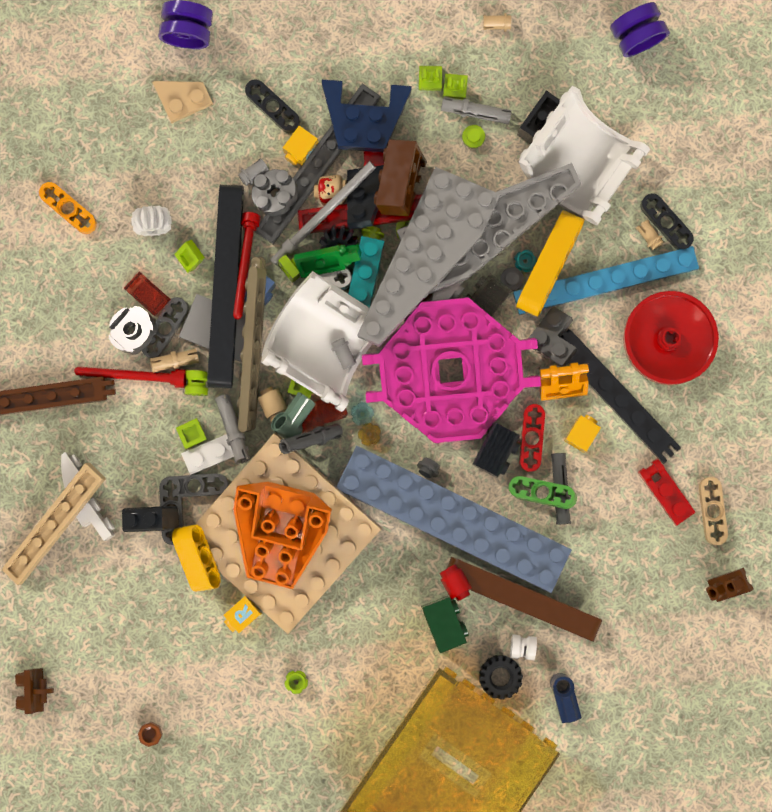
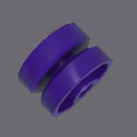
(185, 24)
(639, 29)

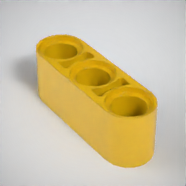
(196, 558)

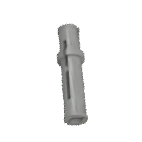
(472, 109)
(230, 422)

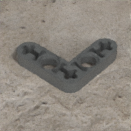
(183, 491)

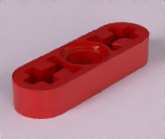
(539, 421)

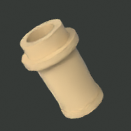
(498, 22)
(650, 235)

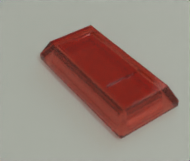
(147, 293)

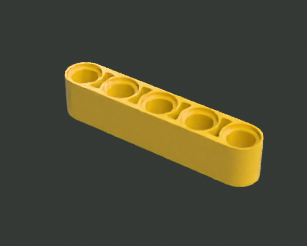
(550, 263)

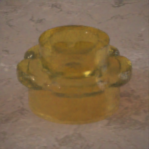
(366, 440)

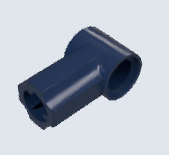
(566, 699)

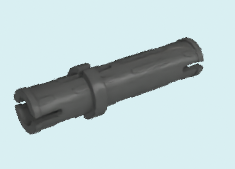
(318, 436)
(560, 477)

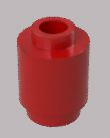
(455, 583)

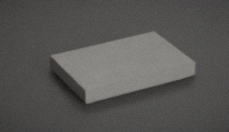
(198, 324)

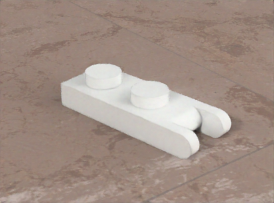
(208, 455)

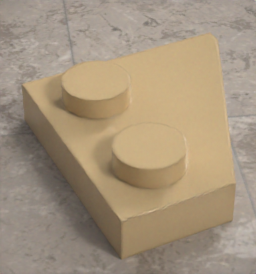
(182, 98)

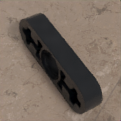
(255, 99)
(667, 212)

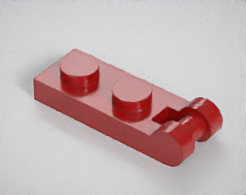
(667, 493)

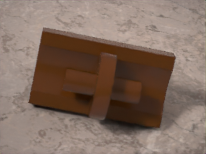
(728, 585)
(34, 690)

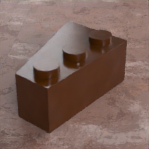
(398, 177)

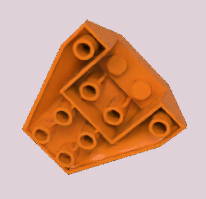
(278, 530)

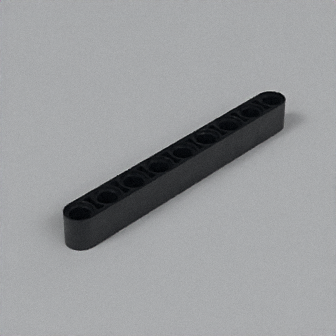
(224, 286)

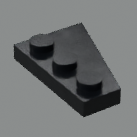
(360, 202)

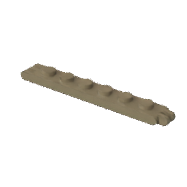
(251, 352)

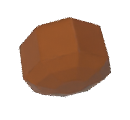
(150, 734)

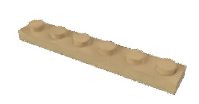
(53, 523)

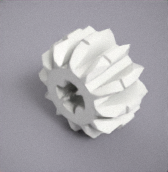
(151, 220)

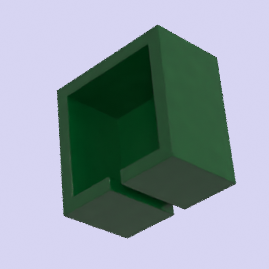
(444, 624)

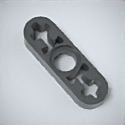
(179, 316)

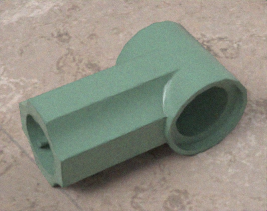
(290, 422)

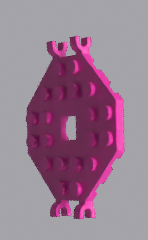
(453, 408)

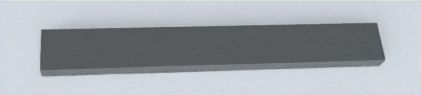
(312, 169)

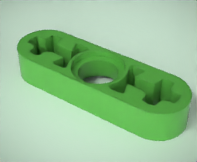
(560, 489)

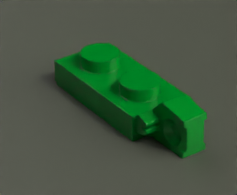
(327, 259)

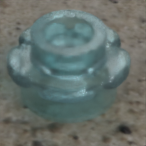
(362, 407)

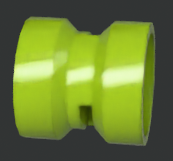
(195, 388)

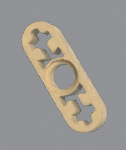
(720, 504)

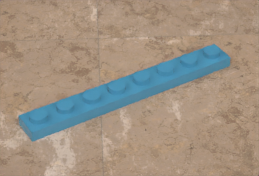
(619, 277)

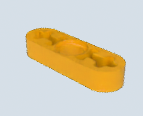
(59, 192)

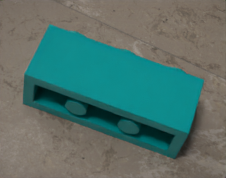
(366, 270)

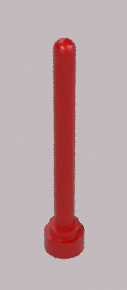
(250, 222)
(175, 378)

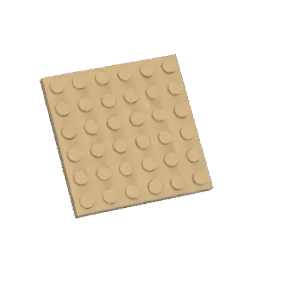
(346, 537)

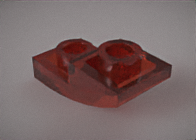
(322, 414)

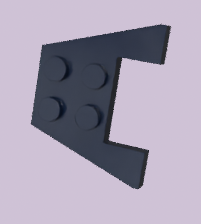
(364, 125)

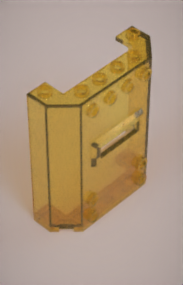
(471, 730)

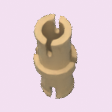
(174, 360)

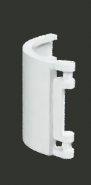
(593, 148)
(304, 334)

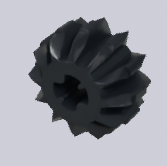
(336, 235)

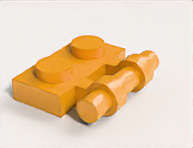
(563, 387)

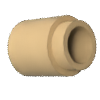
(271, 402)

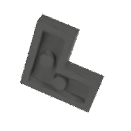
(549, 337)

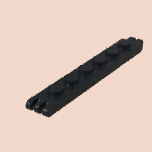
(622, 401)

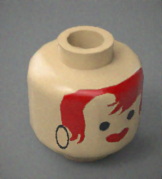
(328, 187)

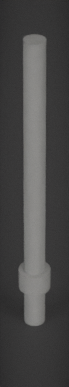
(291, 245)

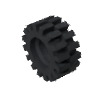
(511, 687)

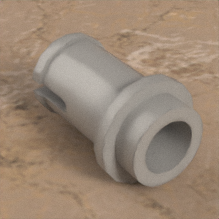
(248, 175)
(343, 353)

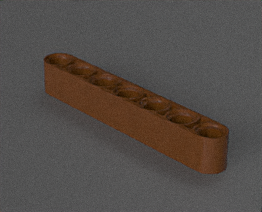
(529, 601)

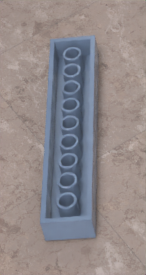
(454, 519)

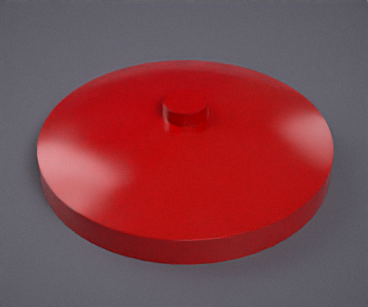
(670, 338)

